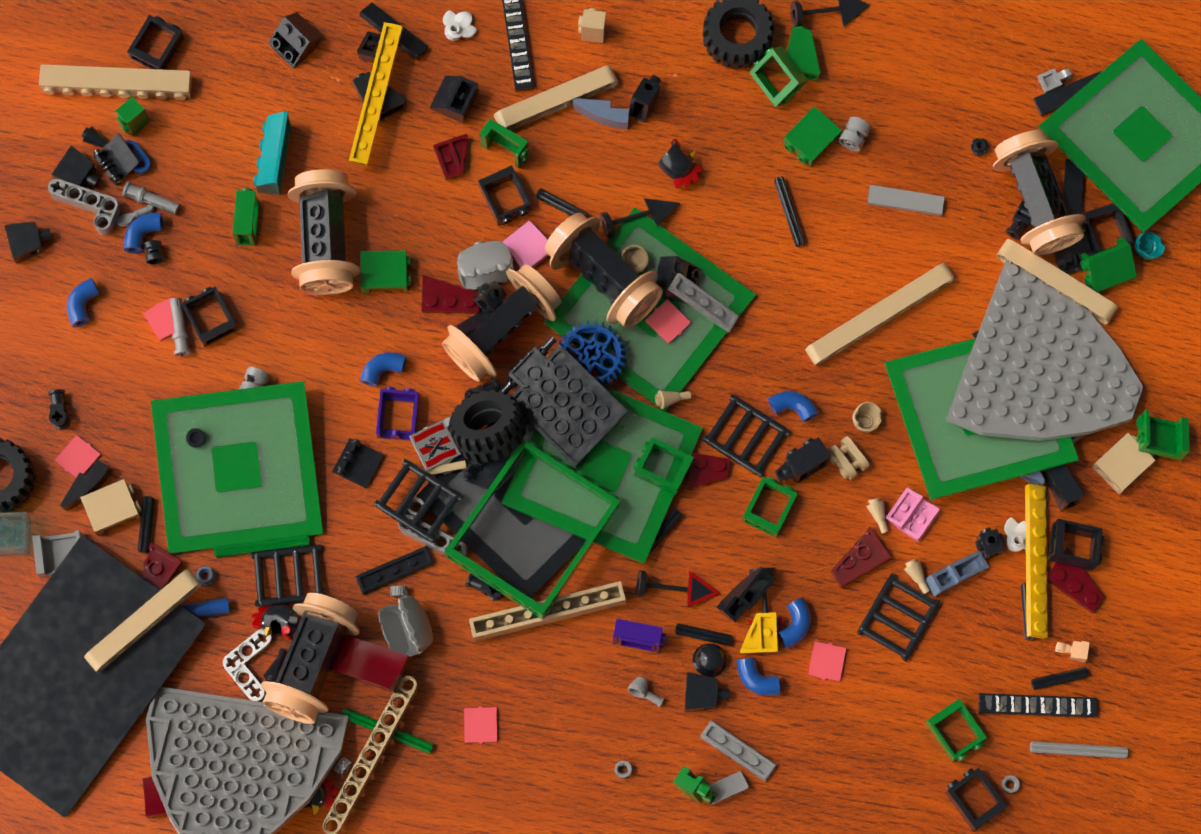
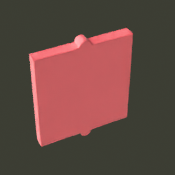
(161, 319)
(667, 321)
(77, 457)
(827, 661)
(480, 724)

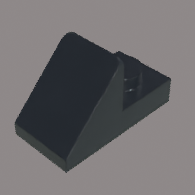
(368, 47)

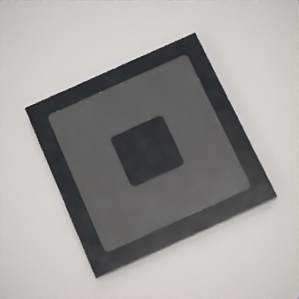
(508, 541)

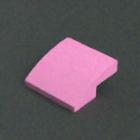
(527, 245)
(913, 514)

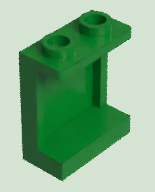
(495, 132)
(811, 136)
(1109, 266)
(385, 270)
(1163, 436)

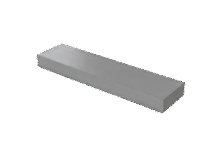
(905, 200)
(703, 302)
(737, 751)

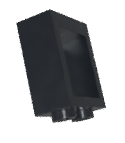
(148, 60)
(497, 179)
(1103, 213)
(218, 332)
(1056, 544)
(970, 774)

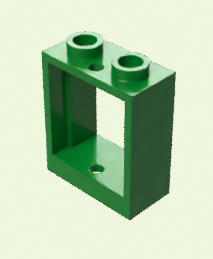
(797, 78)
(245, 217)
(671, 487)
(760, 523)
(946, 712)

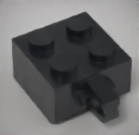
(804, 461)

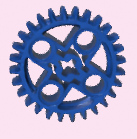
(599, 349)

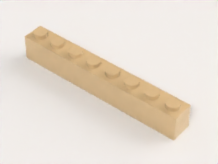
(115, 81)
(563, 608)

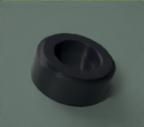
(195, 438)

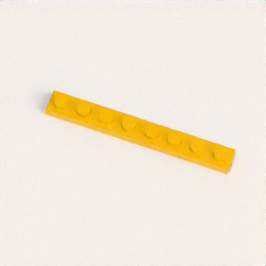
(375, 94)
(1036, 561)

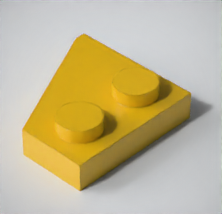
(761, 635)

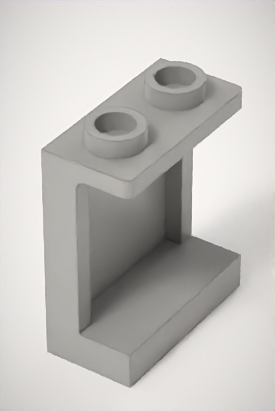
(52, 550)

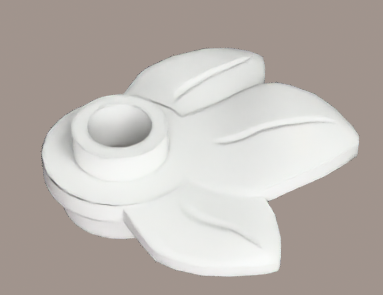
(460, 23)
(1015, 531)

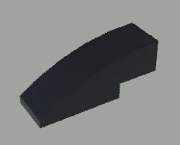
(86, 484)
(745, 594)

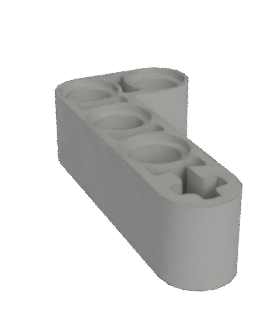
(82, 202)
(409, 514)

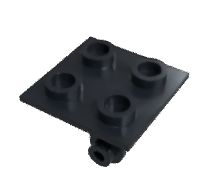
(116, 159)
(1069, 258)
(357, 463)
(483, 473)

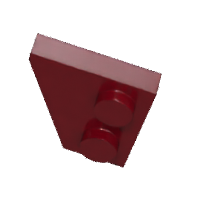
(452, 156)
(706, 470)

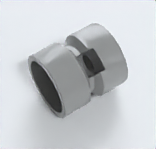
(854, 135)
(255, 378)

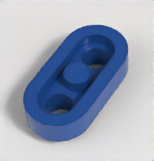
(141, 156)

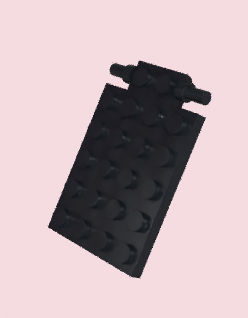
(563, 401)

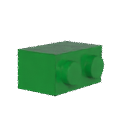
(131, 116)

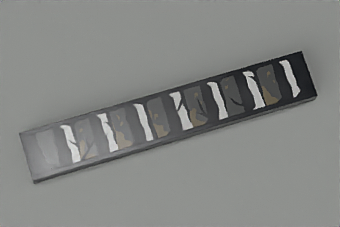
(518, 45)
(1037, 705)

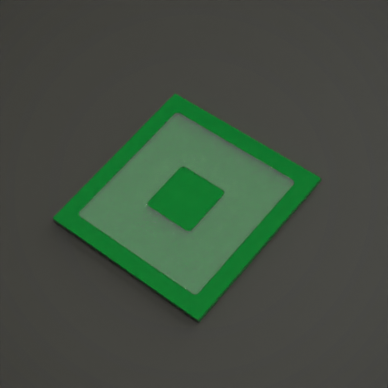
(1134, 134)
(651, 360)
(947, 454)
(248, 477)
(570, 507)

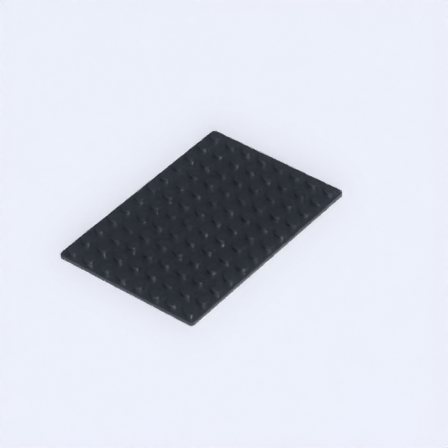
(54, 708)

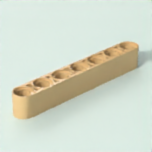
(556, 98)
(1096, 304)
(142, 620)

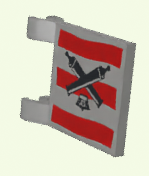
(434, 444)

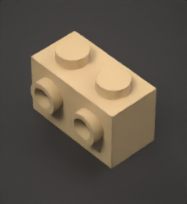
(592, 25)

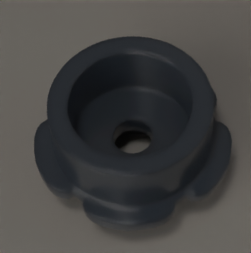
(979, 151)

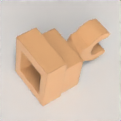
(1077, 651)

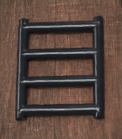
(766, 422)
(423, 476)
(276, 554)
(923, 620)

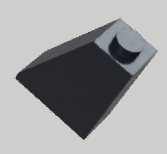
(393, 101)
(1063, 487)

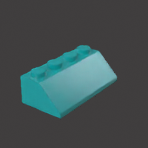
(273, 153)

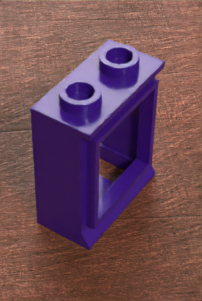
(392, 394)
(638, 635)

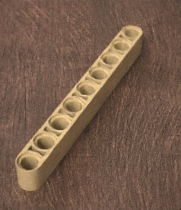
(880, 314)
(370, 766)

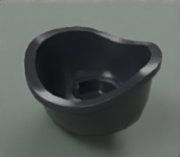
(709, 660)

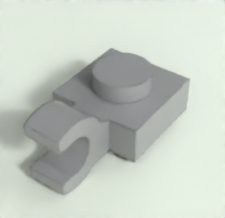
(1052, 80)

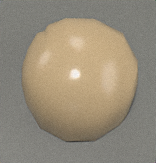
(635, 257)
(867, 417)

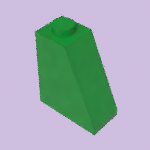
(803, 52)

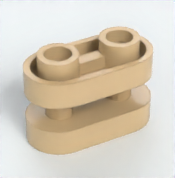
(837, 456)

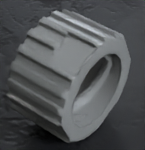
(398, 591)
(622, 763)
(343, 766)
(1016, 784)

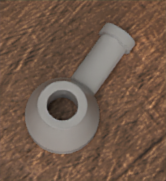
(639, 688)

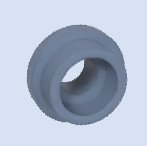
(202, 570)

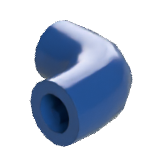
(139, 228)
(77, 302)
(381, 363)
(795, 401)
(800, 623)
(755, 681)

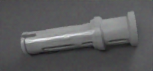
(142, 195)
(180, 335)

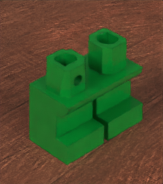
(693, 787)

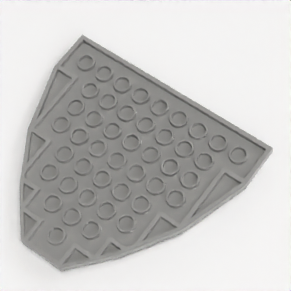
(1042, 367)
(236, 762)

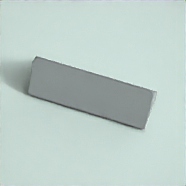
(729, 787)

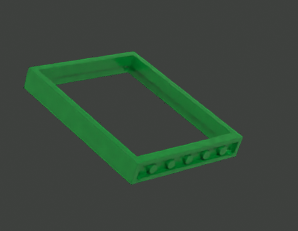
(500, 585)

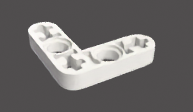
(241, 668)

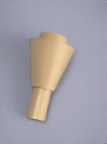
(667, 398)
(877, 510)
(915, 571)

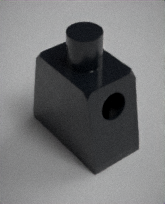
(645, 98)
(76, 169)
(26, 240)
(703, 693)

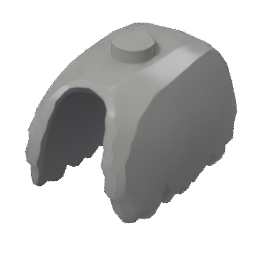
(484, 264)
(406, 626)

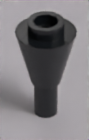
(93, 137)
(274, 669)

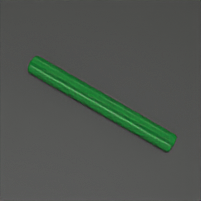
(247, 548)
(399, 735)

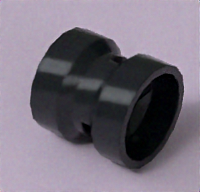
(153, 252)

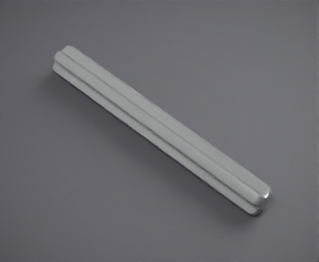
(1078, 749)

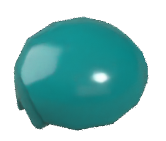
(1149, 246)

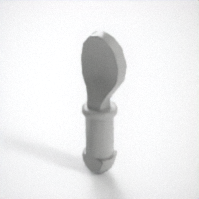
(126, 219)

